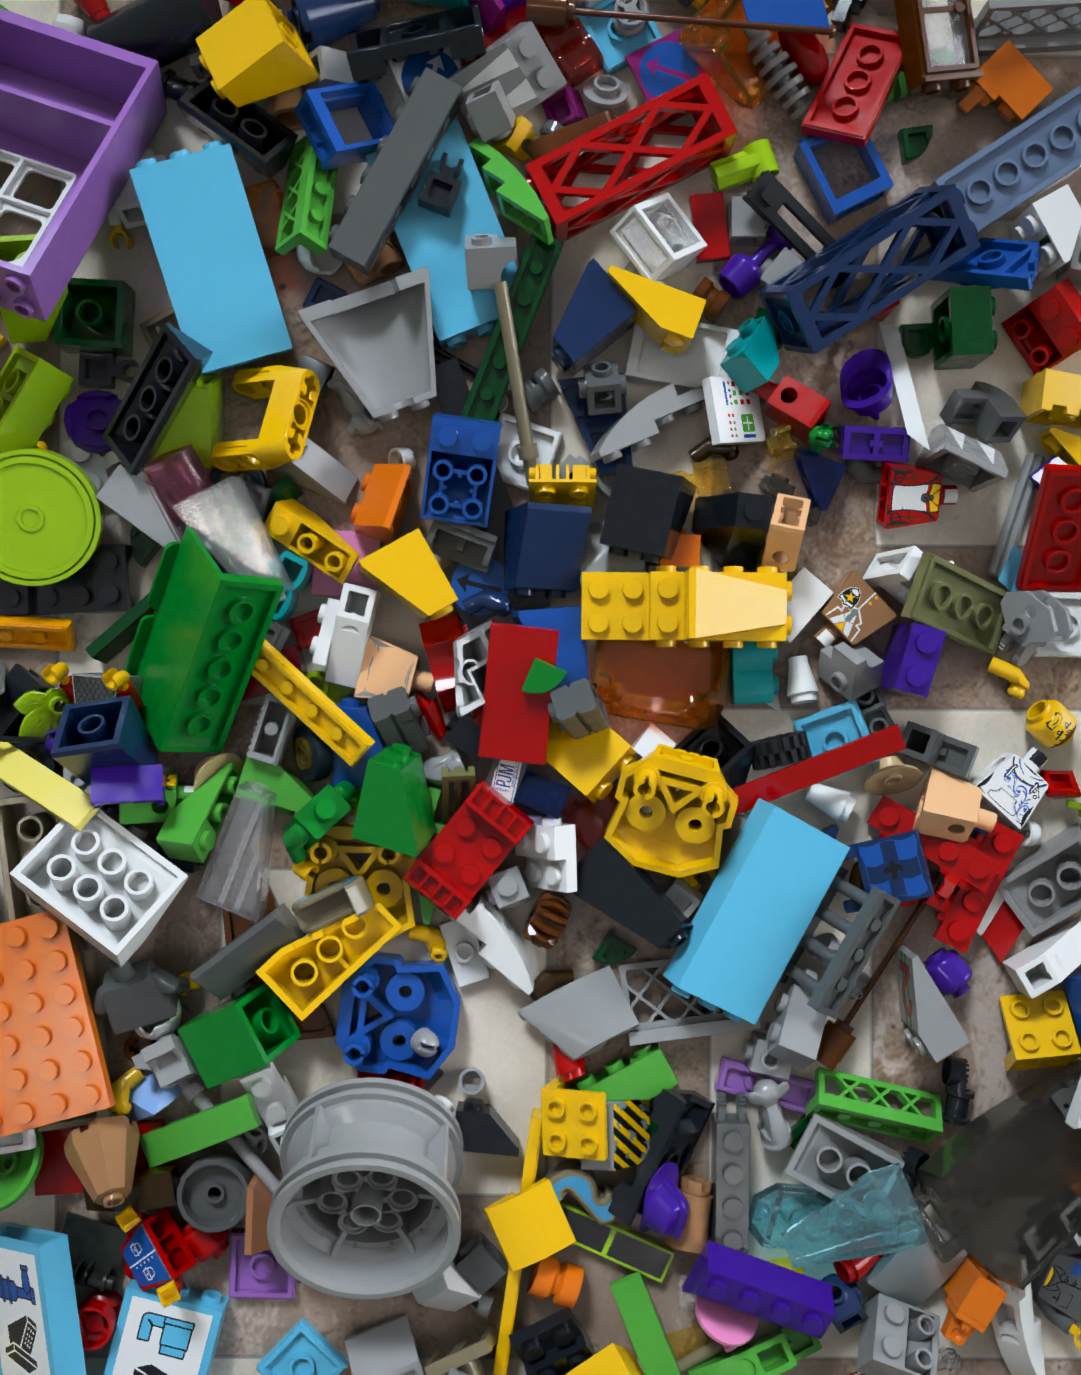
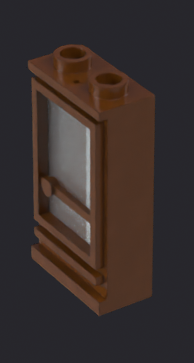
(937, 45)

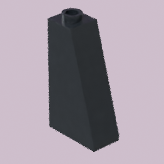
(630, 897)

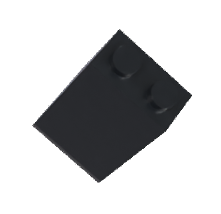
(646, 513)

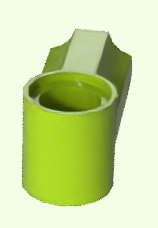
(744, 166)

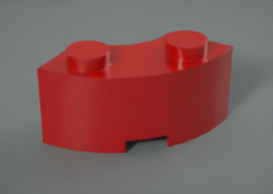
(438, 645)

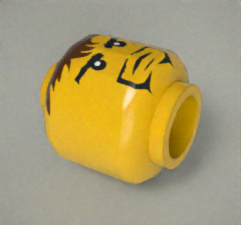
(1050, 723)

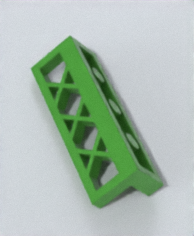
(306, 202)
(874, 1117)

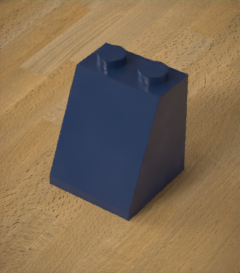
(591, 321)
(544, 548)
(102, 736)

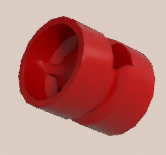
(98, 1318)

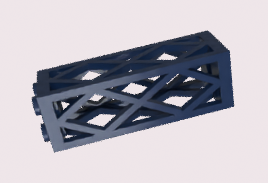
(929, 209)

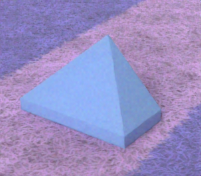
(149, 1098)

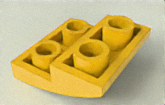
(529, 1225)

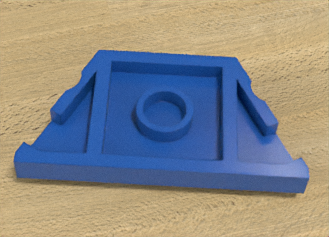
(998, 264)

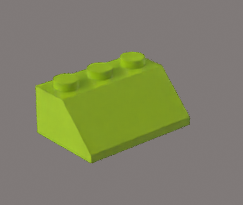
(29, 398)

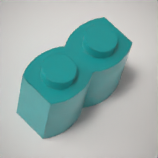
(300, 574)
(752, 674)

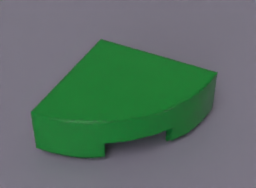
(543, 677)

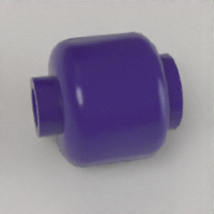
(949, 972)

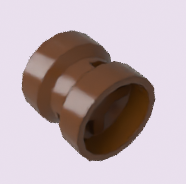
(716, 302)

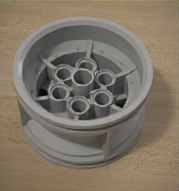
(368, 1189)

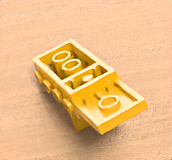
(687, 606)

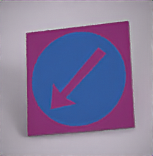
(662, 66)

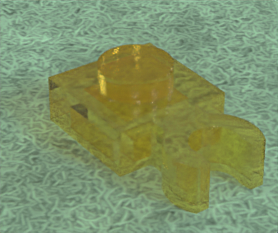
(779, 443)
(709, 477)

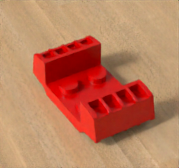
(468, 850)

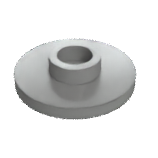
(605, 91)

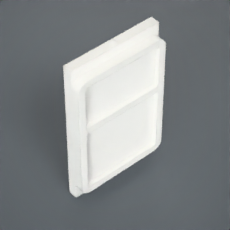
(685, 371)

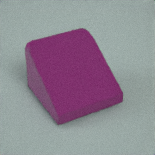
(492, 14)
(565, 107)

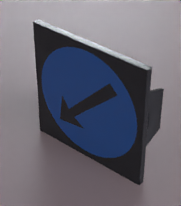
(469, 581)

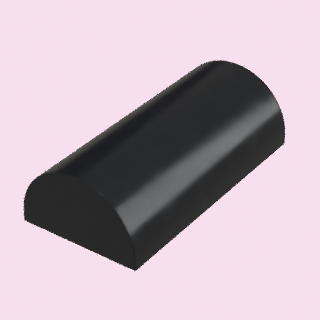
(157, 27)

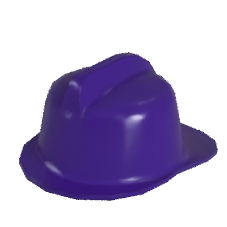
(867, 383)
(664, 1204)

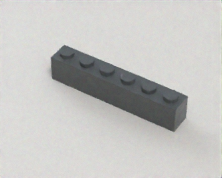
(396, 170)

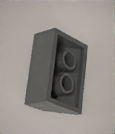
(237, 962)

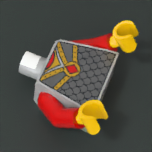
(94, 685)

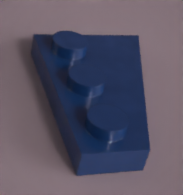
(593, 426)

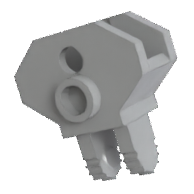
(1032, 623)

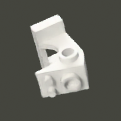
(891, 575)

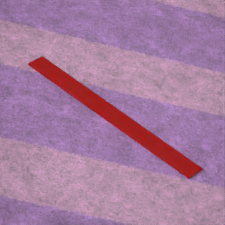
(818, 768)

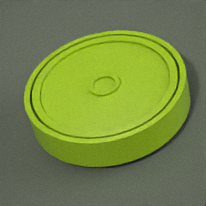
(46, 517)

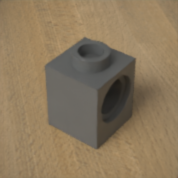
(480, 1262)

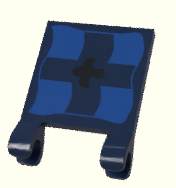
(892, 865)

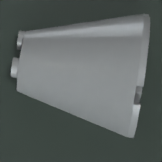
(381, 342)

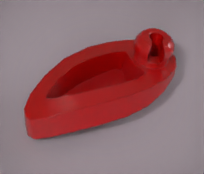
(808, 55)

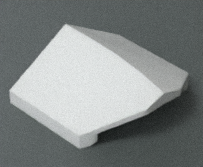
(447, 1292)

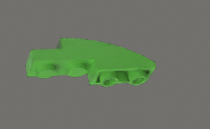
(766, 1355)

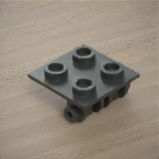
(94, 1251)

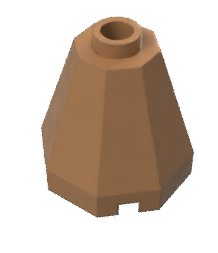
(105, 1158)

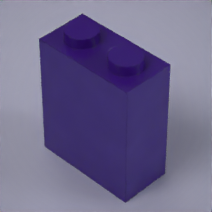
(911, 659)

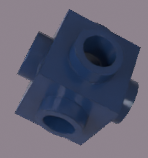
(846, 1303)

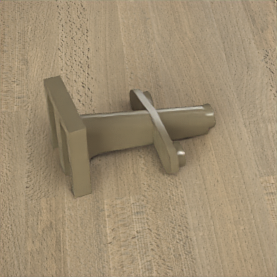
(464, 1355)

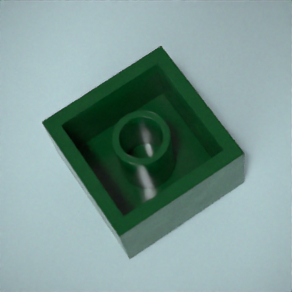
(96, 318)
(963, 327)

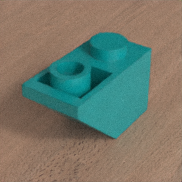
(752, 354)

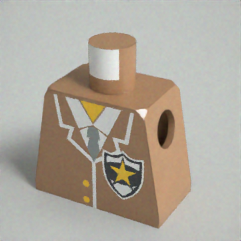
(851, 612)

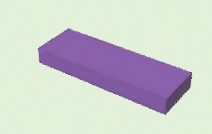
(736, 1077)

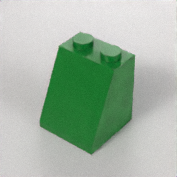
(395, 802)
(239, 1035)

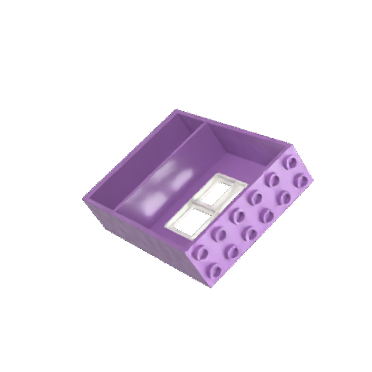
(76, 117)

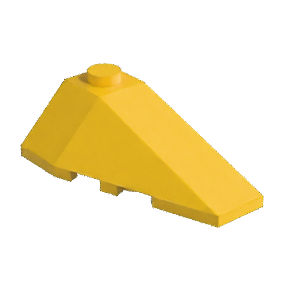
(320, 962)

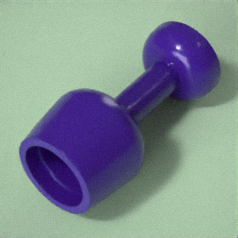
(743, 273)

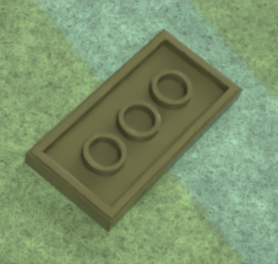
(956, 603)

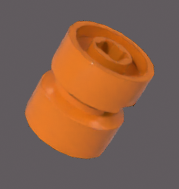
(557, 1281)

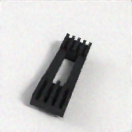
(766, 199)

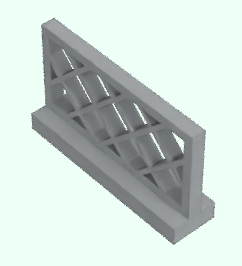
(1029, 25)
(674, 1028)

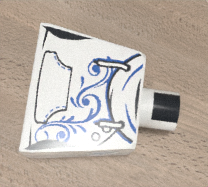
(1012, 786)

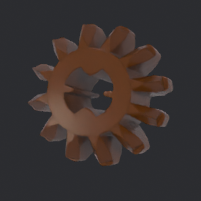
(547, 920)

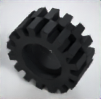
(781, 750)

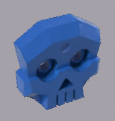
(431, 1005)

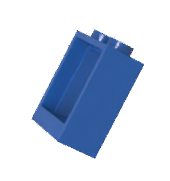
(322, 131)
(833, 208)

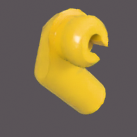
(1014, 676)
(433, 940)
(121, 1090)

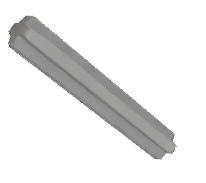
(1015, 514)

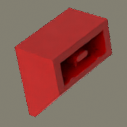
(1048, 327)

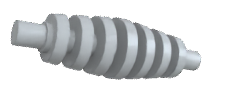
(780, 74)

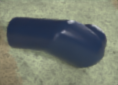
(488, 599)

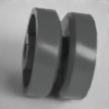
(214, 1189)

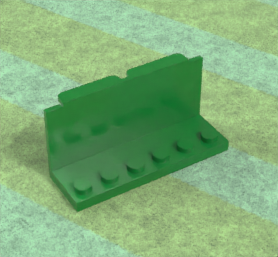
(198, 646)

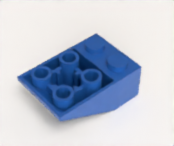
(460, 469)

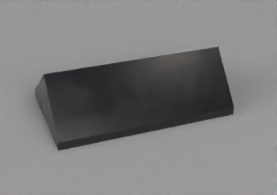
(155, 397)

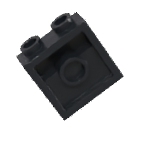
(552, 1344)

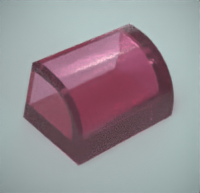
(177, 477)

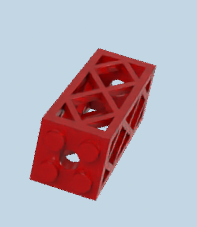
(631, 139)

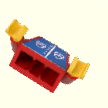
(155, 1252)

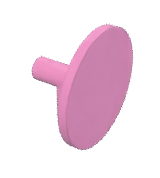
(725, 1324)

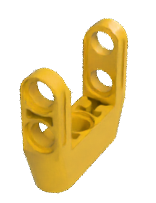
(285, 424)

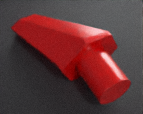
(433, 714)

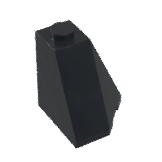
(733, 526)

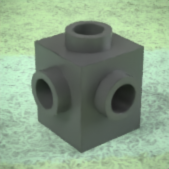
(602, 388)

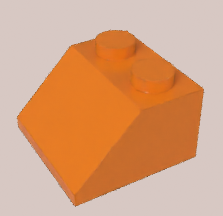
(383, 502)

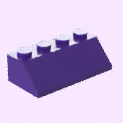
(761, 1290)

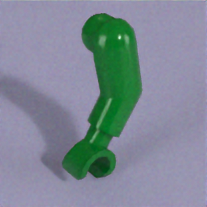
(820, 437)

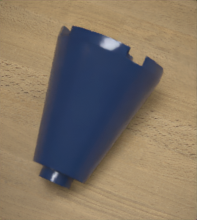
(329, 20)

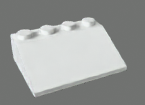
(101, 883)

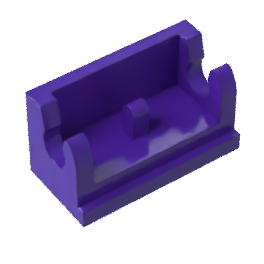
(873, 443)
(127, 785)

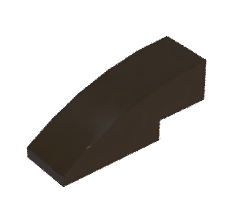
(150, 1189)

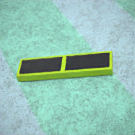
(619, 1243)

